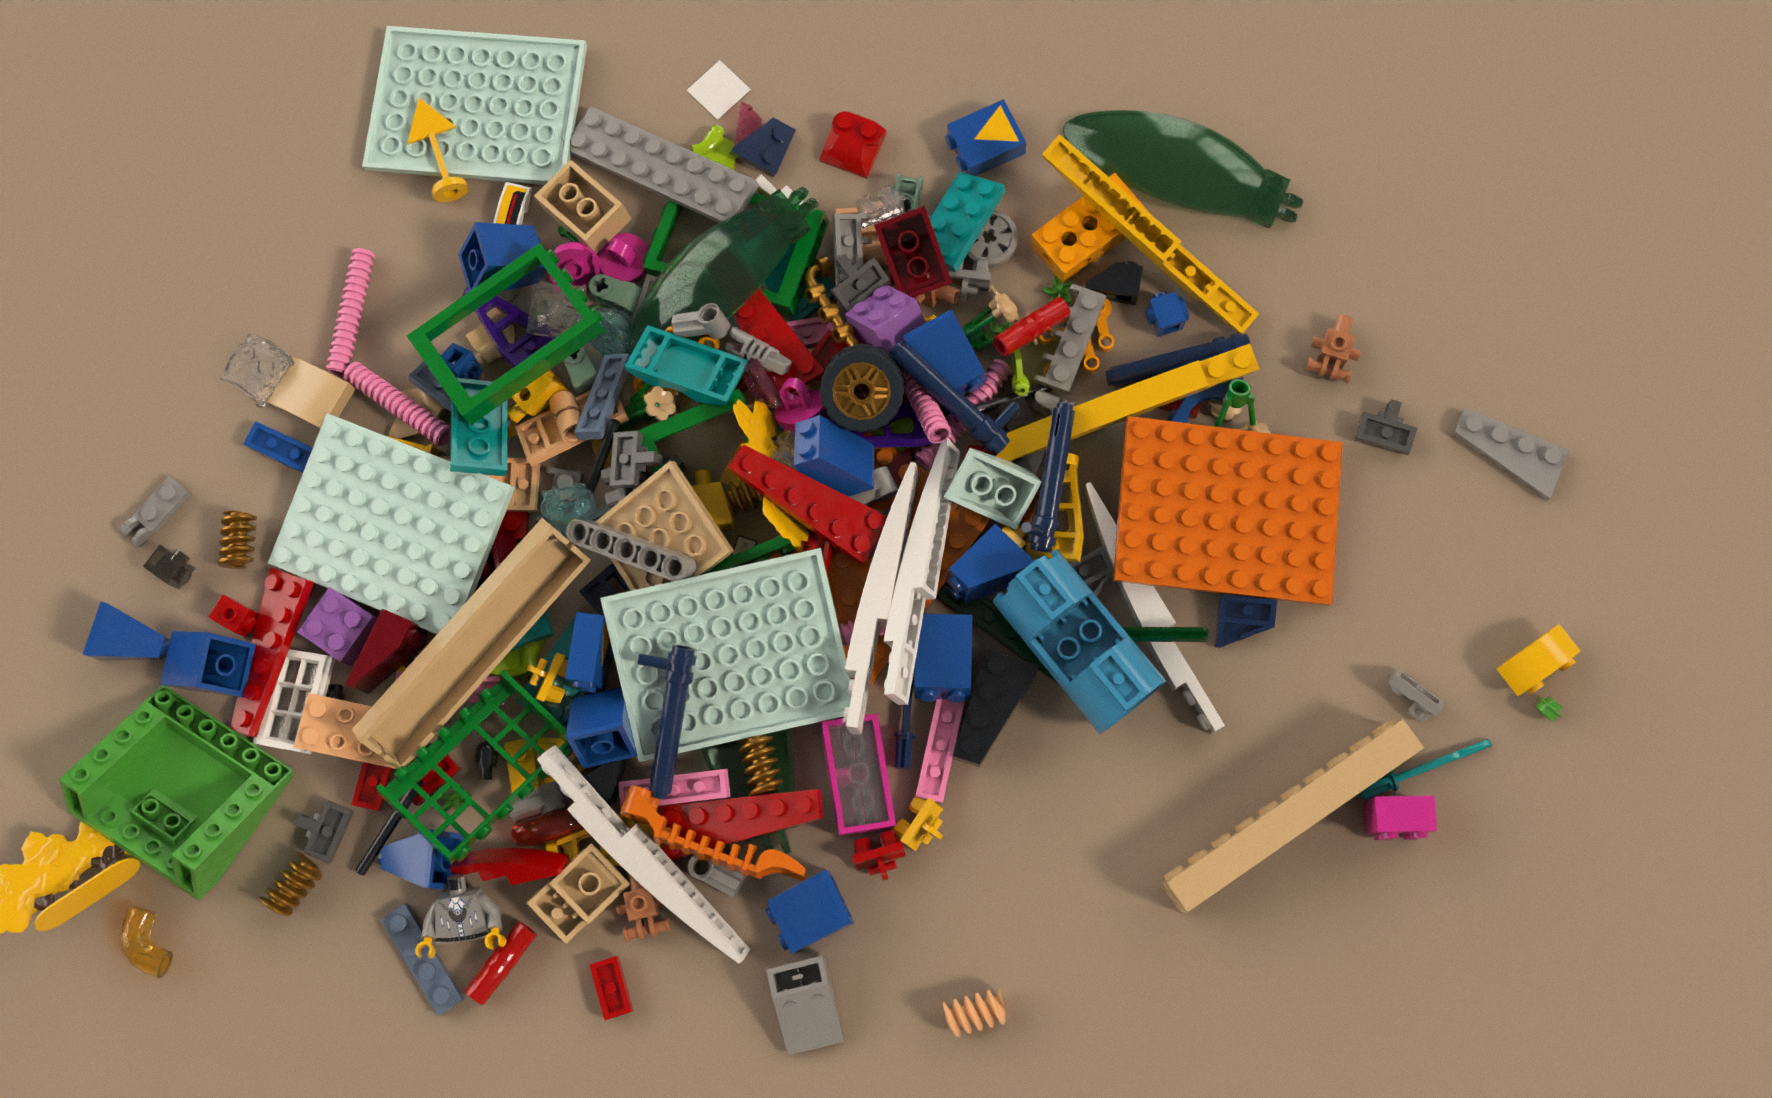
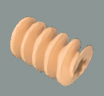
(975, 1013)

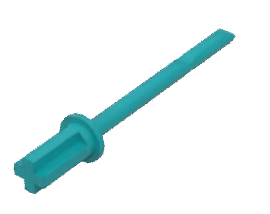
(1390, 781)

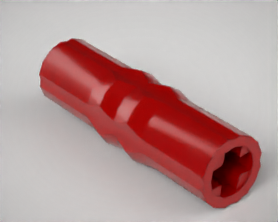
(1031, 326)
(500, 963)

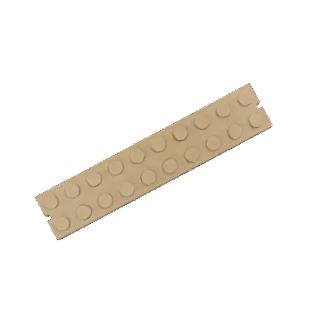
(470, 645)
(1293, 815)

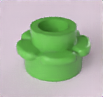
(1548, 708)

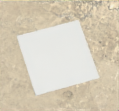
(718, 89)

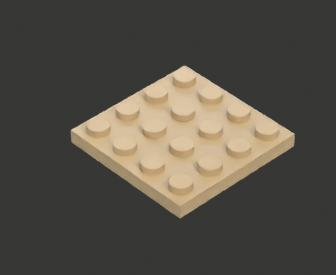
(670, 515)

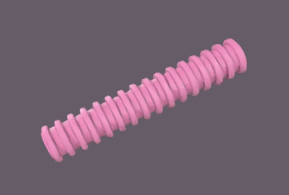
(350, 311)
(996, 376)
(398, 403)
(926, 410)

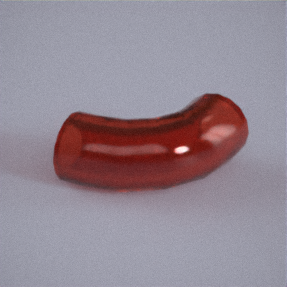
(545, 828)

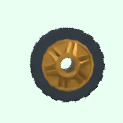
(860, 409)

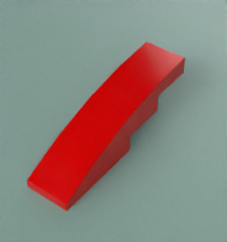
(517, 864)

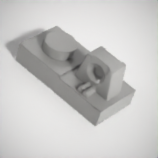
(1424, 702)

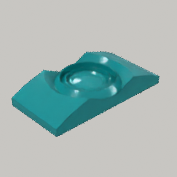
(685, 366)

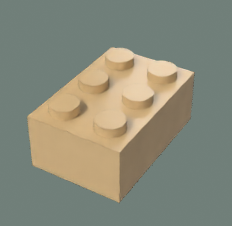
(582, 206)

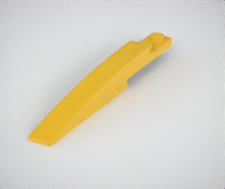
(1148, 235)
(1136, 399)

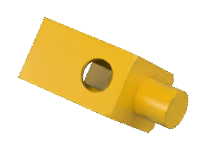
(536, 396)
(713, 499)

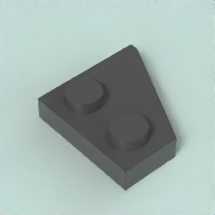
(1094, 569)

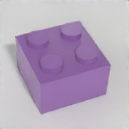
(885, 317)
(338, 626)

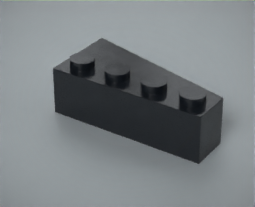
(994, 698)

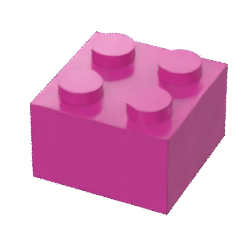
(1400, 815)

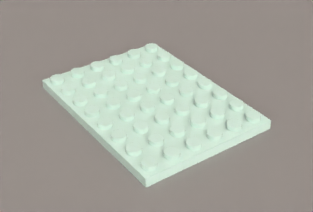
(502, 92)
(390, 524)
(761, 646)

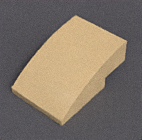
(310, 393)
(578, 893)

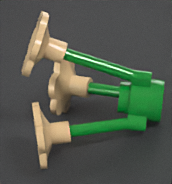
(1000, 307)
(655, 404)
(1231, 405)

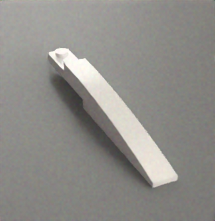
(919, 573)
(877, 599)
(1150, 611)
(641, 856)

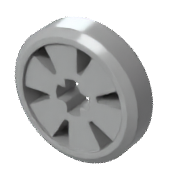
(1005, 240)

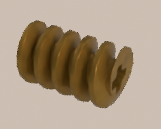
(741, 496)
(236, 539)
(760, 765)
(293, 886)

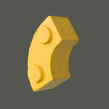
(1538, 660)

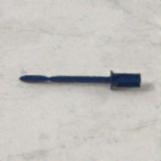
(904, 738)

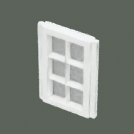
(300, 675)

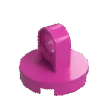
(623, 257)
(579, 261)
(799, 405)

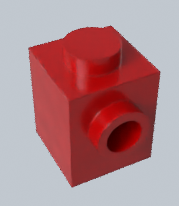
(234, 616)

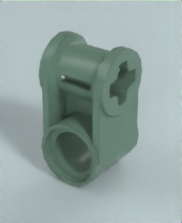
(911, 188)
(619, 294)
(581, 371)

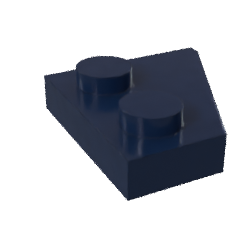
(765, 146)
(1243, 617)

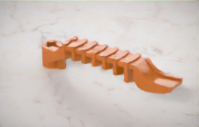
(642, 808)

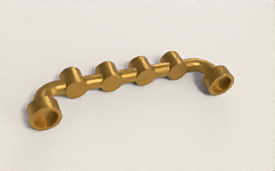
(828, 312)

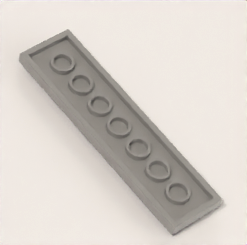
(661, 166)

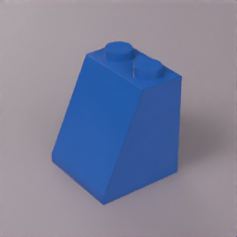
(493, 247)
(949, 352)
(834, 456)
(986, 567)
(944, 658)
(207, 663)
(600, 728)
(809, 912)

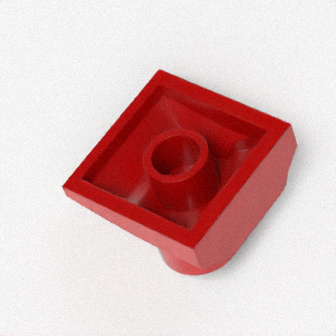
(853, 143)

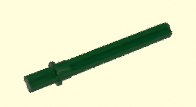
(1167, 634)

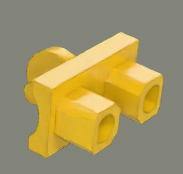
(547, 690)
(923, 826)

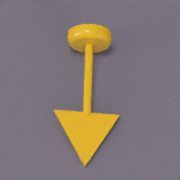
(427, 124)

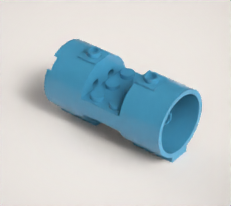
(1078, 641)

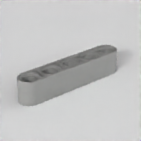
(619, 549)

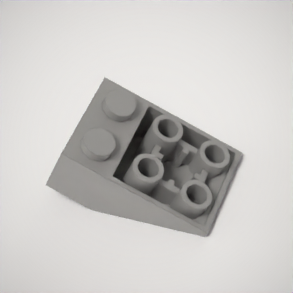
(805, 1005)

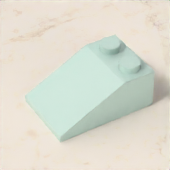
(993, 487)

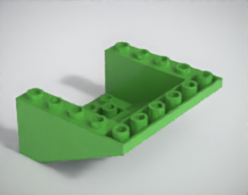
(175, 790)

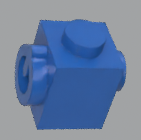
(1167, 313)
(462, 362)

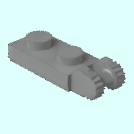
(155, 511)

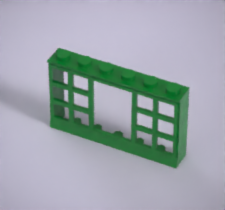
(447, 740)

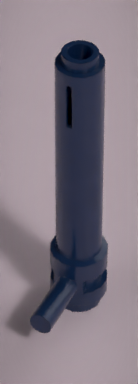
(1152, 366)
(981, 427)
(1045, 522)
(677, 677)

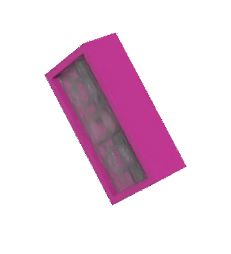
(857, 777)

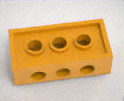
(1070, 227)

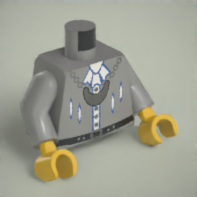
(461, 916)

